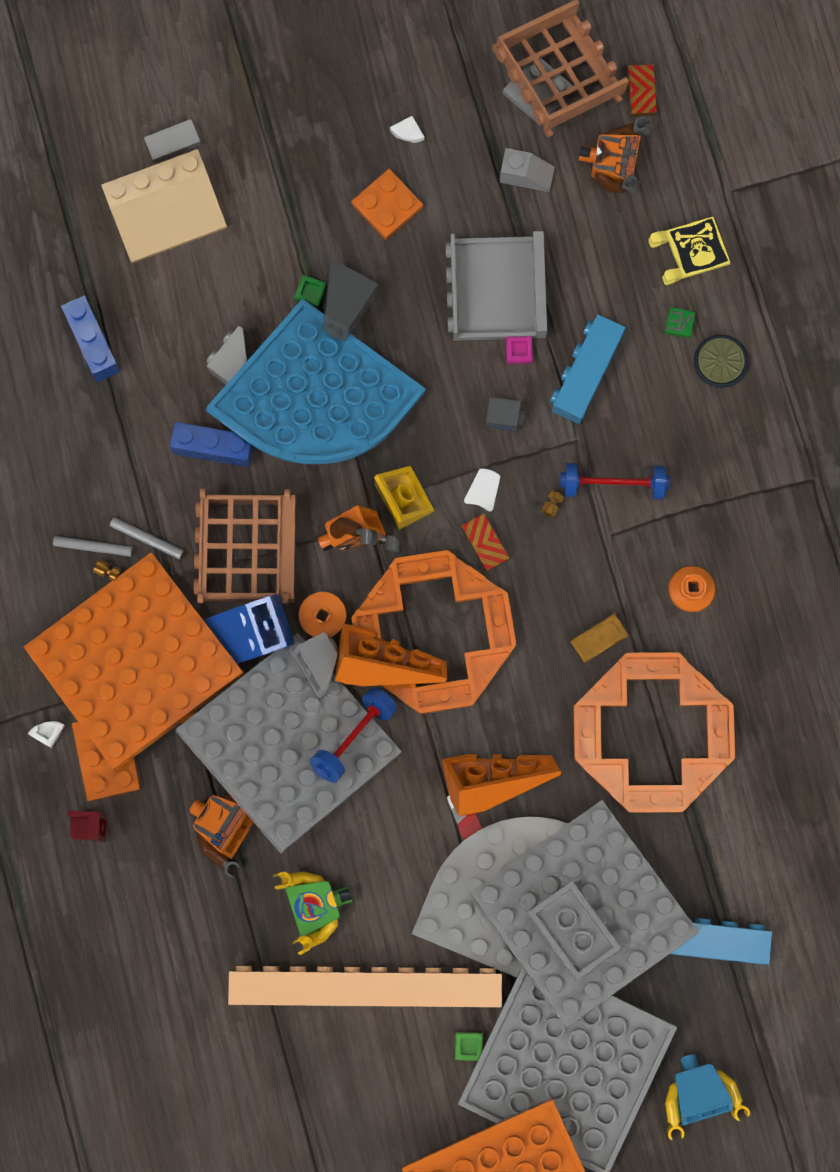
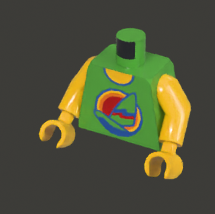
(313, 906)

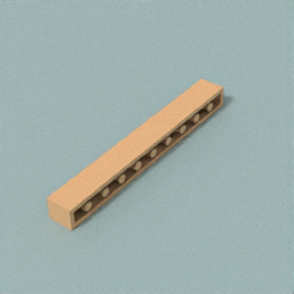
(365, 989)

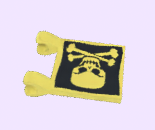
(694, 247)

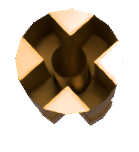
(550, 508)
(103, 568)

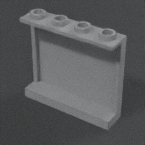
(497, 287)

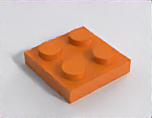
(387, 204)

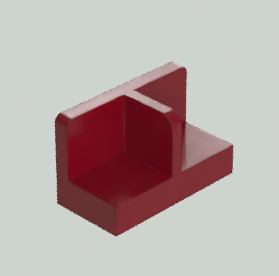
(88, 825)

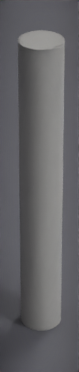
(147, 538)
(92, 546)

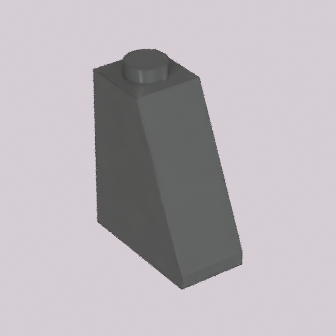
(346, 300)

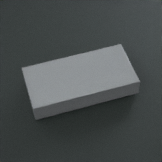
(172, 140)

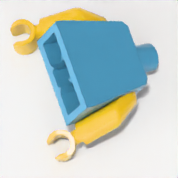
(700, 1094)

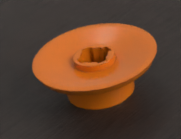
(688, 600)
(323, 602)

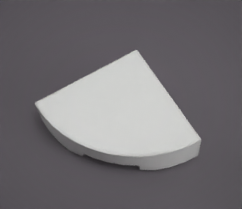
(407, 130)
(47, 732)

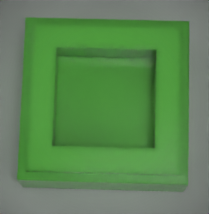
(468, 1046)

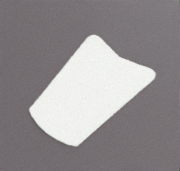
(483, 489)

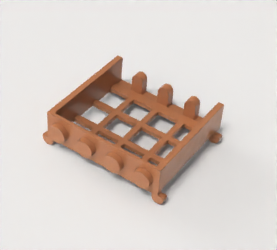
(591, 53)
(285, 546)

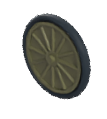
(721, 361)

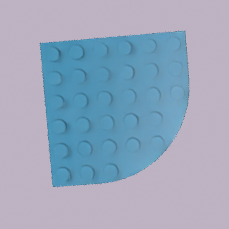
(314, 394)

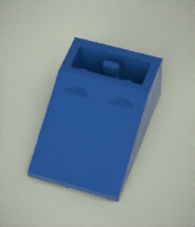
(252, 629)

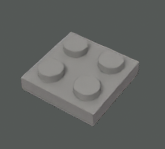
(542, 90)

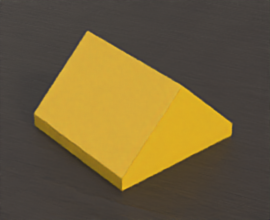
(403, 496)

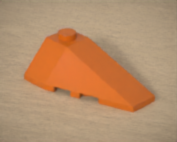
(376, 662)
(484, 783)

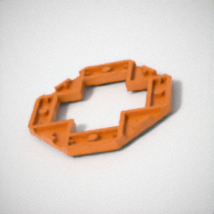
(467, 586)
(614, 773)

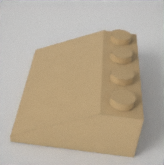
(164, 206)

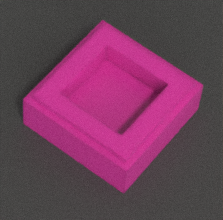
(519, 350)

